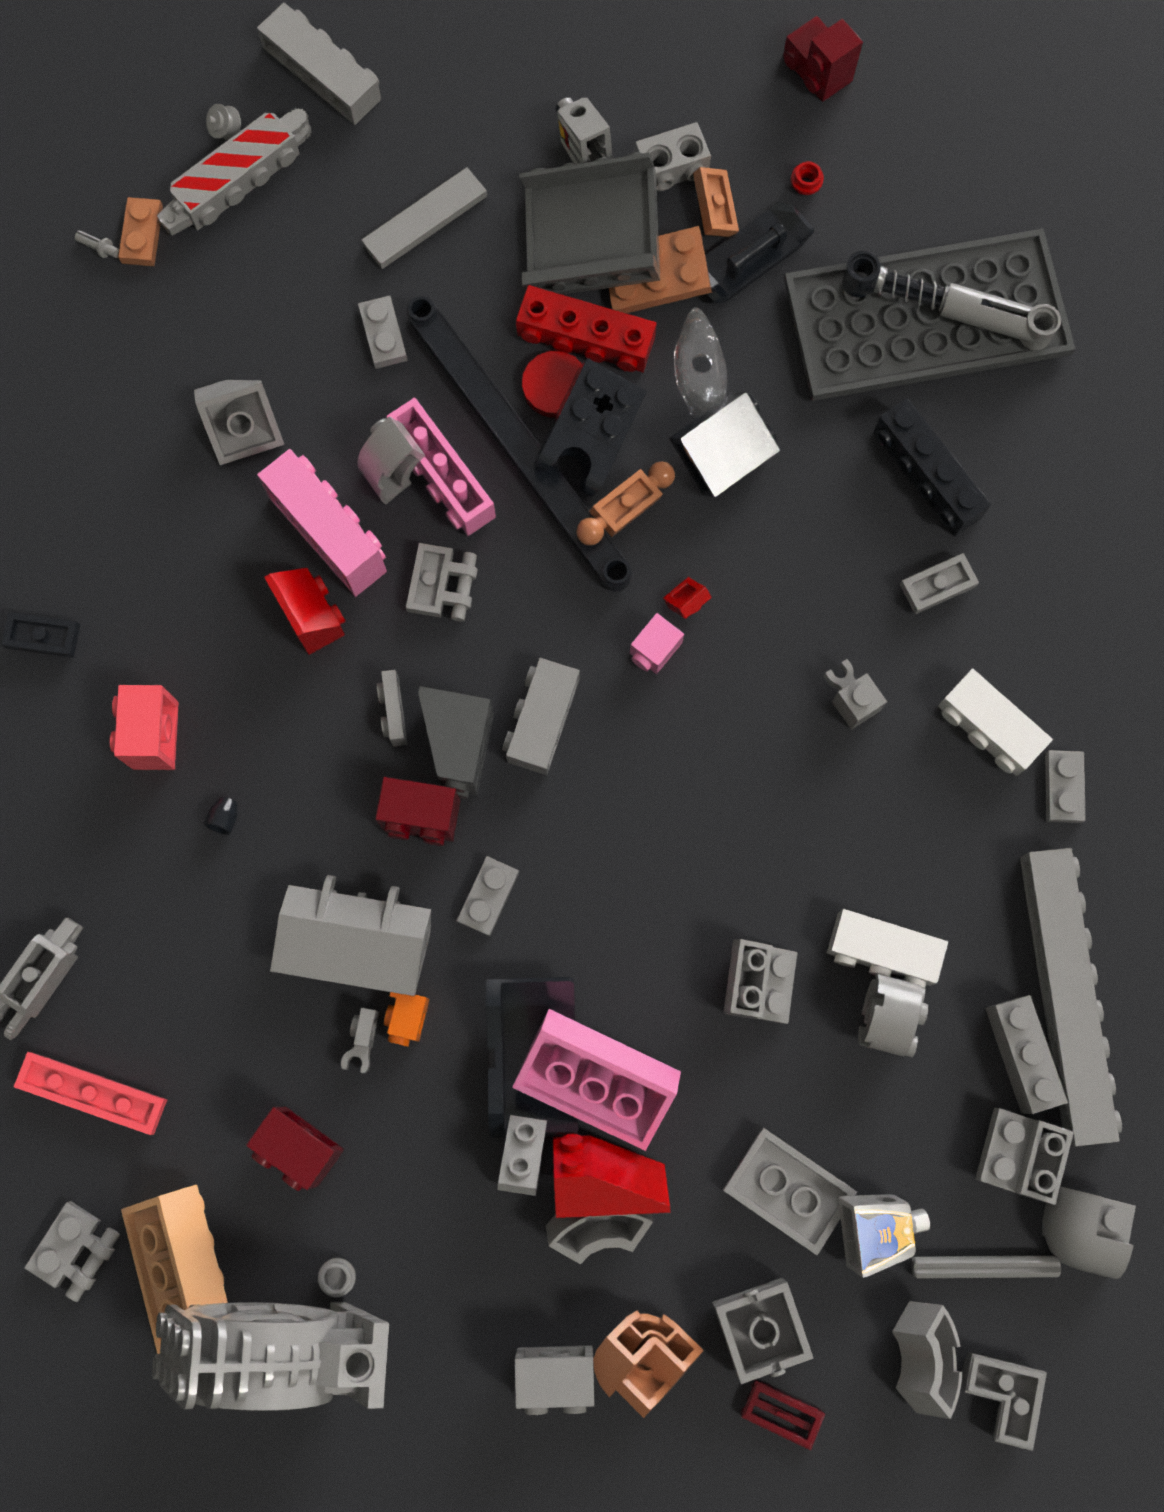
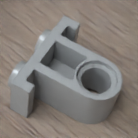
(522, 1155)

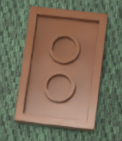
(681, 274)

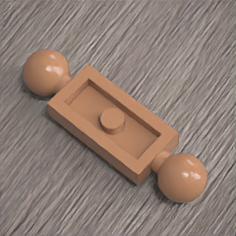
(625, 503)

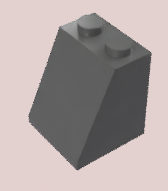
(457, 736)

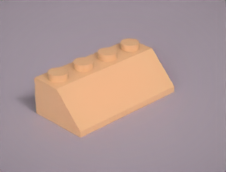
(173, 1253)

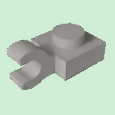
(363, 1029)

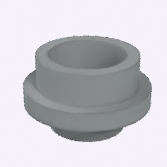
(336, 1277)

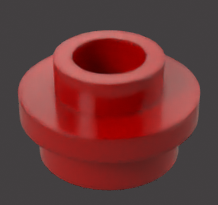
(807, 170)

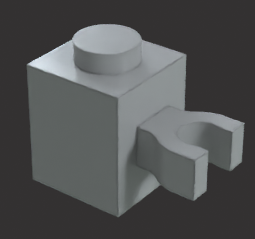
(857, 698)

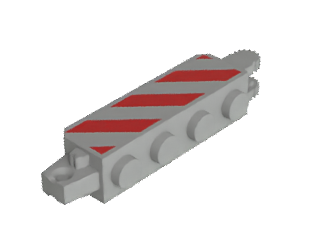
(234, 170)

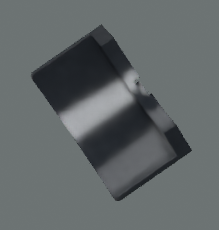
(512, 1020)

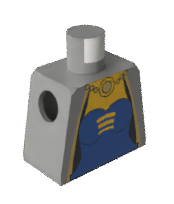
(879, 1231)

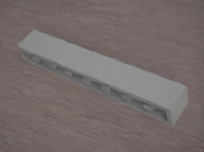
(1070, 995)

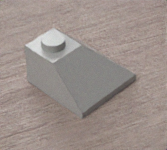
(237, 419)

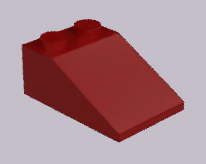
(605, 1179)

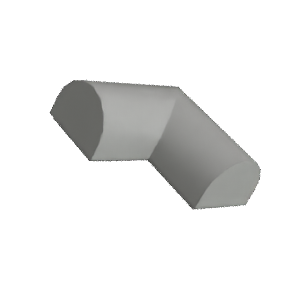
(1016, 1389)

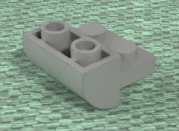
(760, 981)
(1024, 1156)

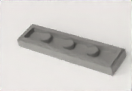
(424, 218)

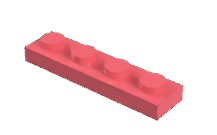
(90, 1093)

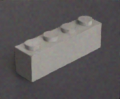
(319, 63)

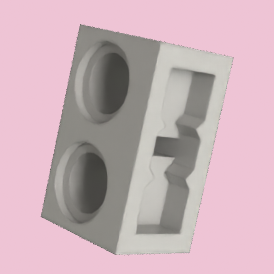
(669, 151)

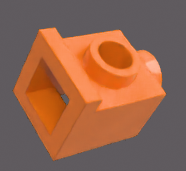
(405, 1018)

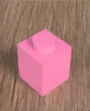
(655, 644)

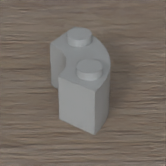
(389, 458)
(586, 1235)
(929, 1361)

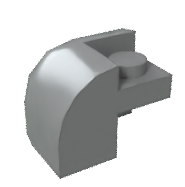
(1089, 1232)

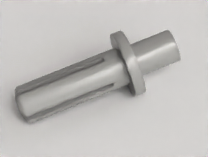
(104, 247)

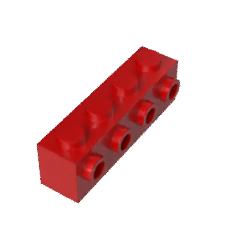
(585, 329)

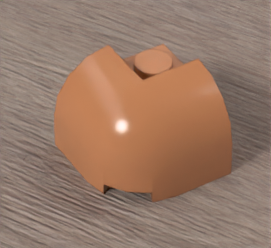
(644, 1359)

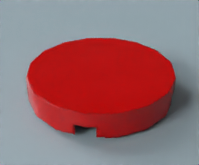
(548, 381)

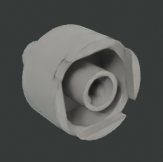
(892, 1015)

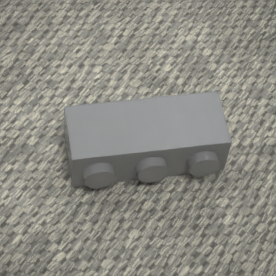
(541, 715)
(1026, 1055)

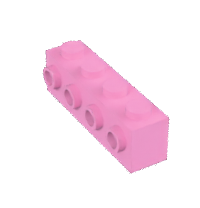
(445, 471)

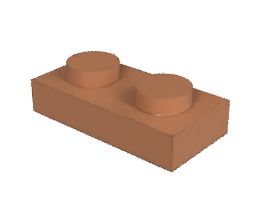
(715, 202)
(140, 232)

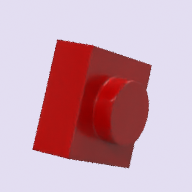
(687, 598)

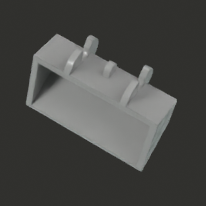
(351, 938)

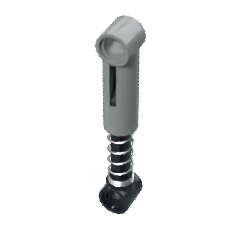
(955, 302)

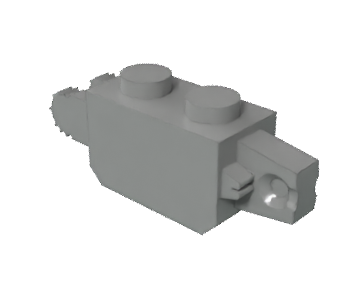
(37, 974)

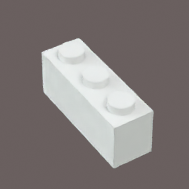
(994, 723)
(886, 948)

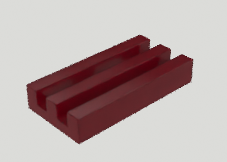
(753, 1400)

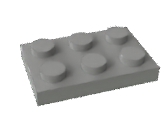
(788, 1190)

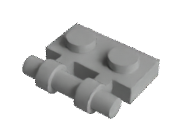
(430, 582)
(62, 1246)

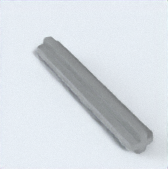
(985, 1266)

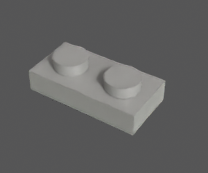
(382, 332)
(939, 583)
(390, 694)
(1065, 786)
(488, 896)

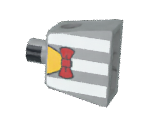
(580, 124)

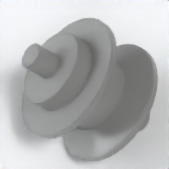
(223, 121)

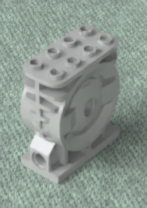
(270, 1355)

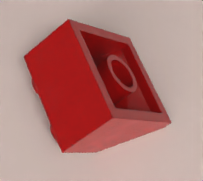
(306, 607)

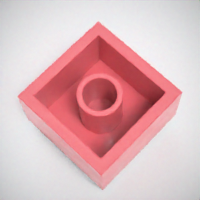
(145, 727)

